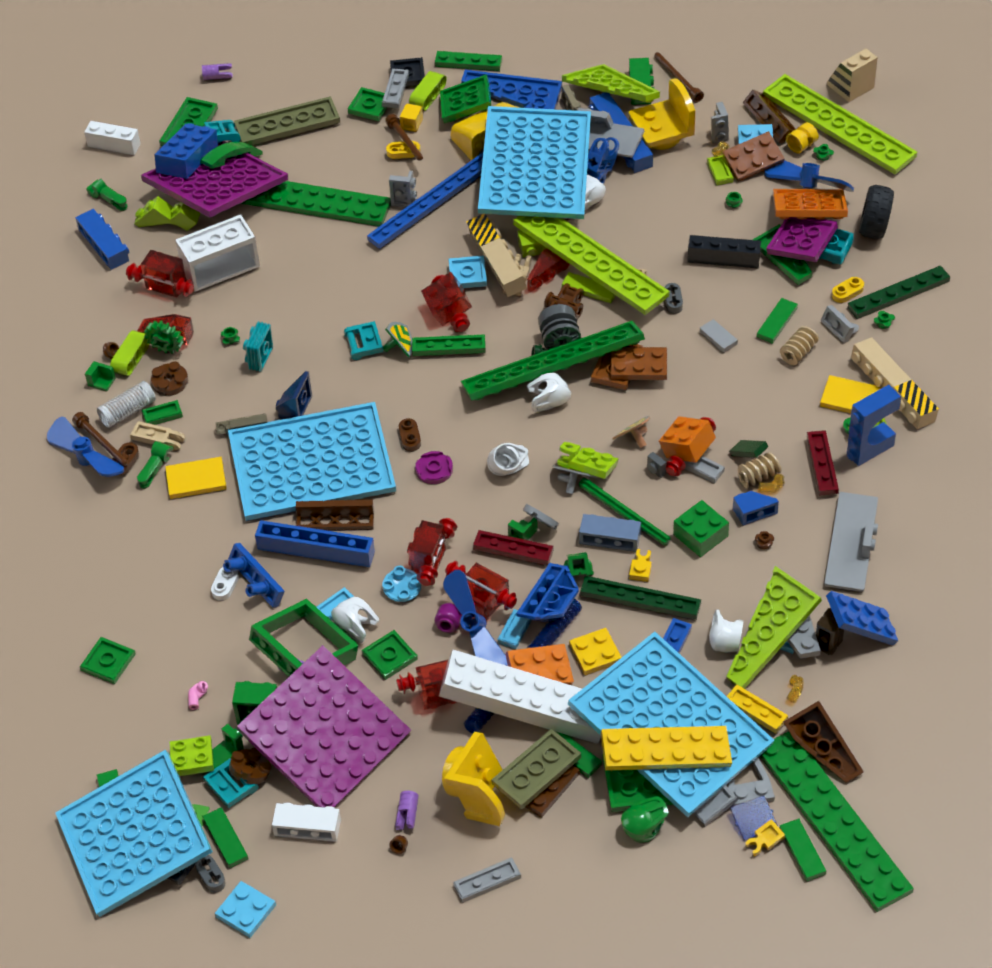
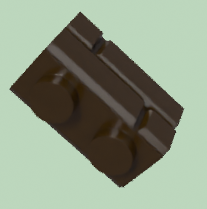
(828, 633)

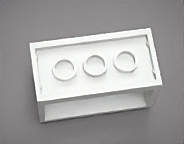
(218, 252)

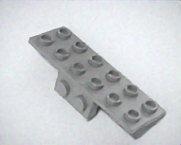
(603, 127)
(851, 541)

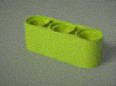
(428, 90)
(129, 353)

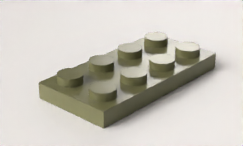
(536, 768)

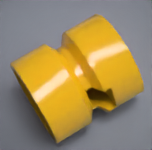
(802, 137)

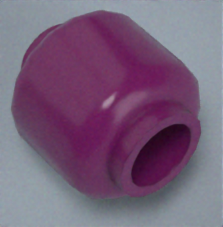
(447, 618)

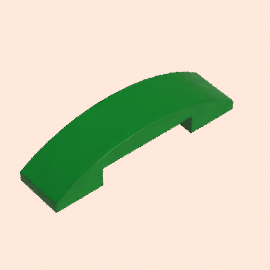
(217, 156)

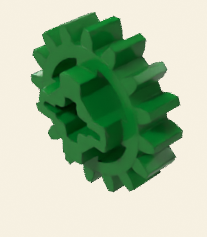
(163, 337)

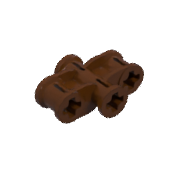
(567, 296)

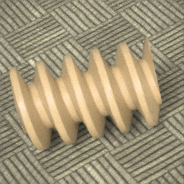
(798, 345)
(759, 467)

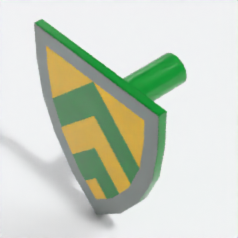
(400, 335)

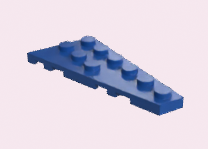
(520, 90)

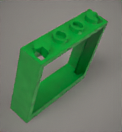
(279, 655)

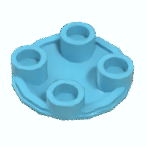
(401, 584)

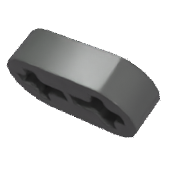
(677, 298)
(214, 871)

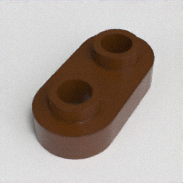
(409, 430)
(125, 450)

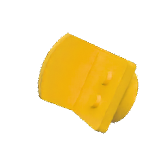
(666, 120)
(469, 777)

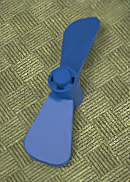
(807, 175)
(67, 438)
(483, 643)

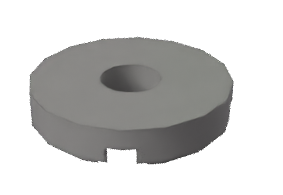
(540, 516)

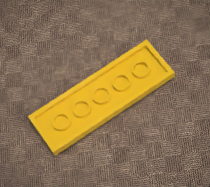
(666, 748)

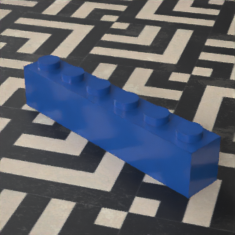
(643, 156)
(315, 543)

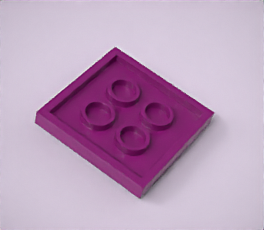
(802, 238)

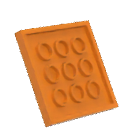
(810, 203)

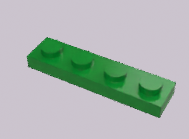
(468, 61)
(448, 345)

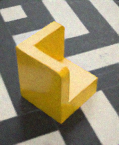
(411, 117)

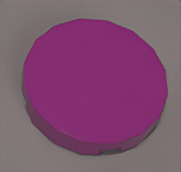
(434, 467)

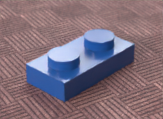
(677, 634)

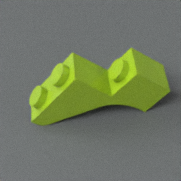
(160, 212)

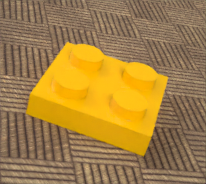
(595, 651)

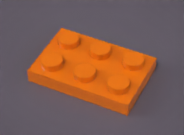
(544, 661)

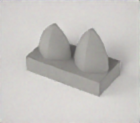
(838, 323)

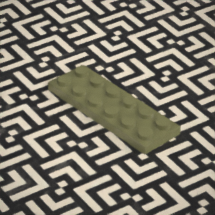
(287, 121)

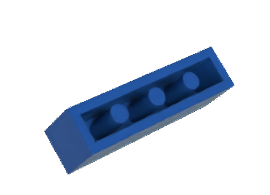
(102, 239)

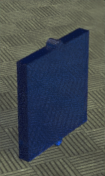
(751, 816)

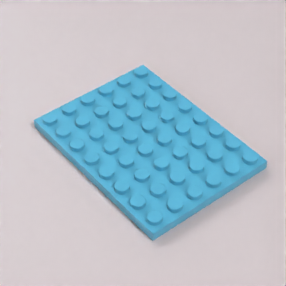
(535, 162)
(311, 459)
(662, 689)

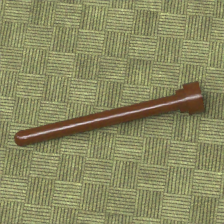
(695, 93)
(393, 122)
(82, 421)

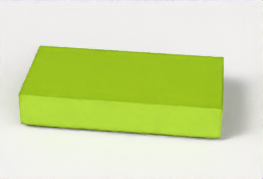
(720, 170)

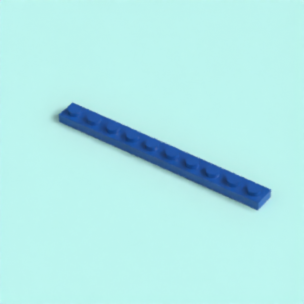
(426, 203)

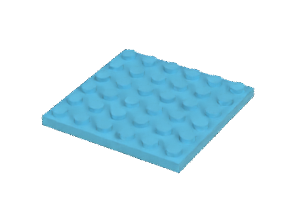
(133, 833)

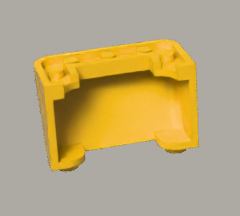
(470, 132)

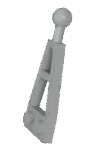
(752, 790)

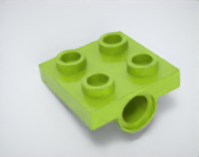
(192, 755)

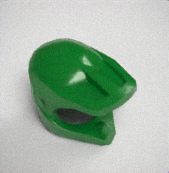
(643, 818)

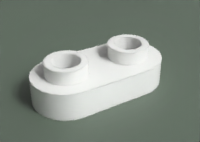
(224, 580)

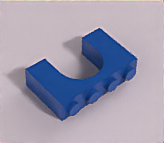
(863, 439)

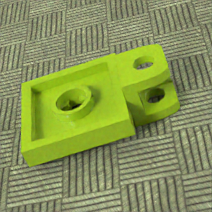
(587, 460)

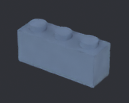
(610, 532)

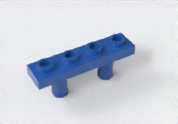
(259, 578)

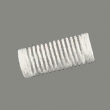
(106, 416)

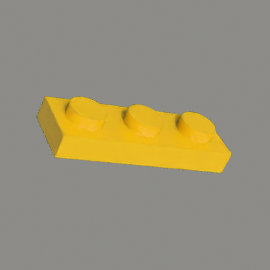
(757, 709)

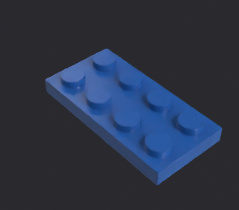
(862, 618)

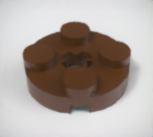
(169, 370)
(241, 764)

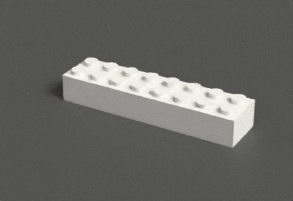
(514, 694)

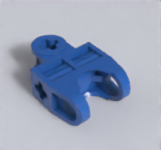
(601, 157)

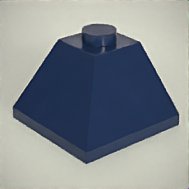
(295, 398)

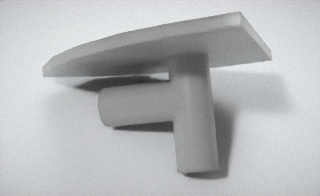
(570, 479)

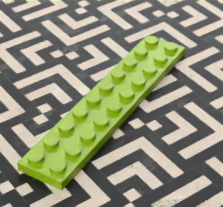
(840, 124)
(595, 261)

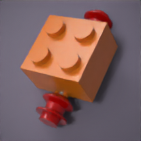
(686, 441)

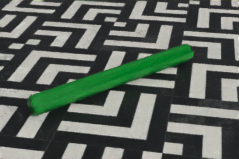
(624, 511)

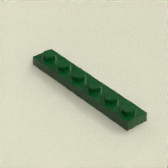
(898, 292)
(640, 597)

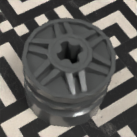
(558, 326)

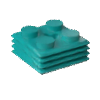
(838, 246)
(258, 346)

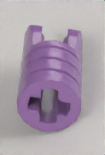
(212, 71)
(407, 809)

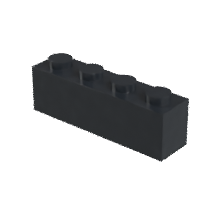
(724, 251)

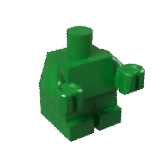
(579, 563)

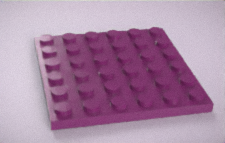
(220, 187)
(323, 729)

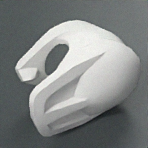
(594, 191)
(552, 396)
(507, 459)
(347, 618)
(725, 635)

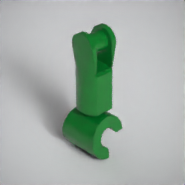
(99, 188)
(159, 453)

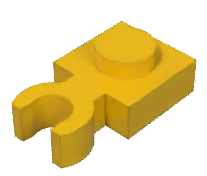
(641, 567)
(767, 836)

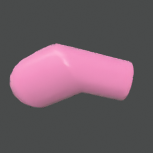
(196, 693)

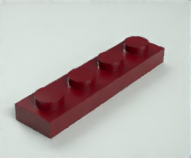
(822, 463)
(513, 547)

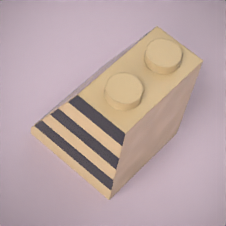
(854, 75)

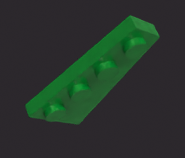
(793, 268)

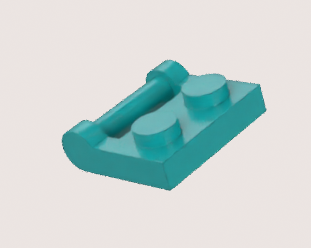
(222, 135)
(369, 338)
(226, 787)

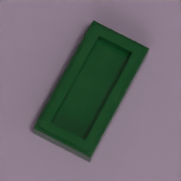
(748, 448)

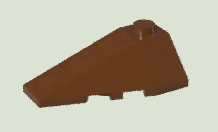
(820, 737)

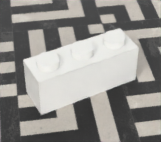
(112, 138)
(306, 822)

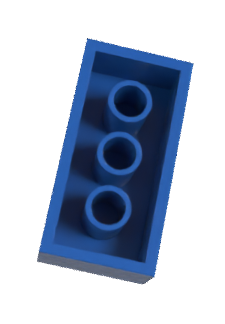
(185, 150)

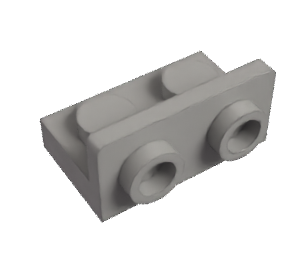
(719, 124)
(402, 190)

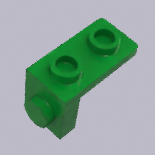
(231, 743)

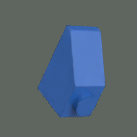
(754, 506)

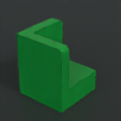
(100, 376)
(523, 529)

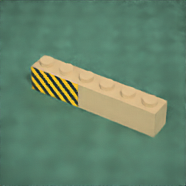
(496, 254)
(884, 371)

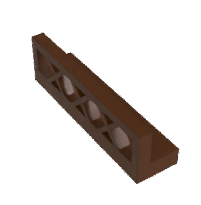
(768, 113)
(335, 511)

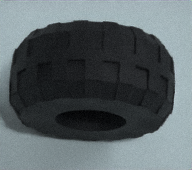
(876, 211)

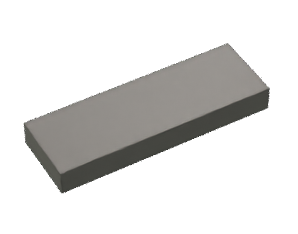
(395, 88)
(487, 880)

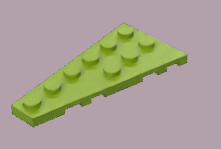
(611, 81)
(775, 620)

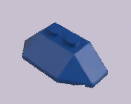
(550, 595)

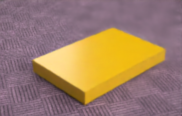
(843, 393)
(195, 477)

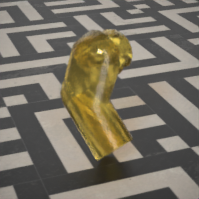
(721, 147)
(774, 486)
(797, 683)

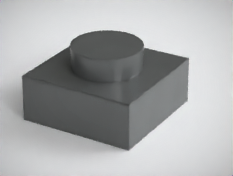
(656, 465)

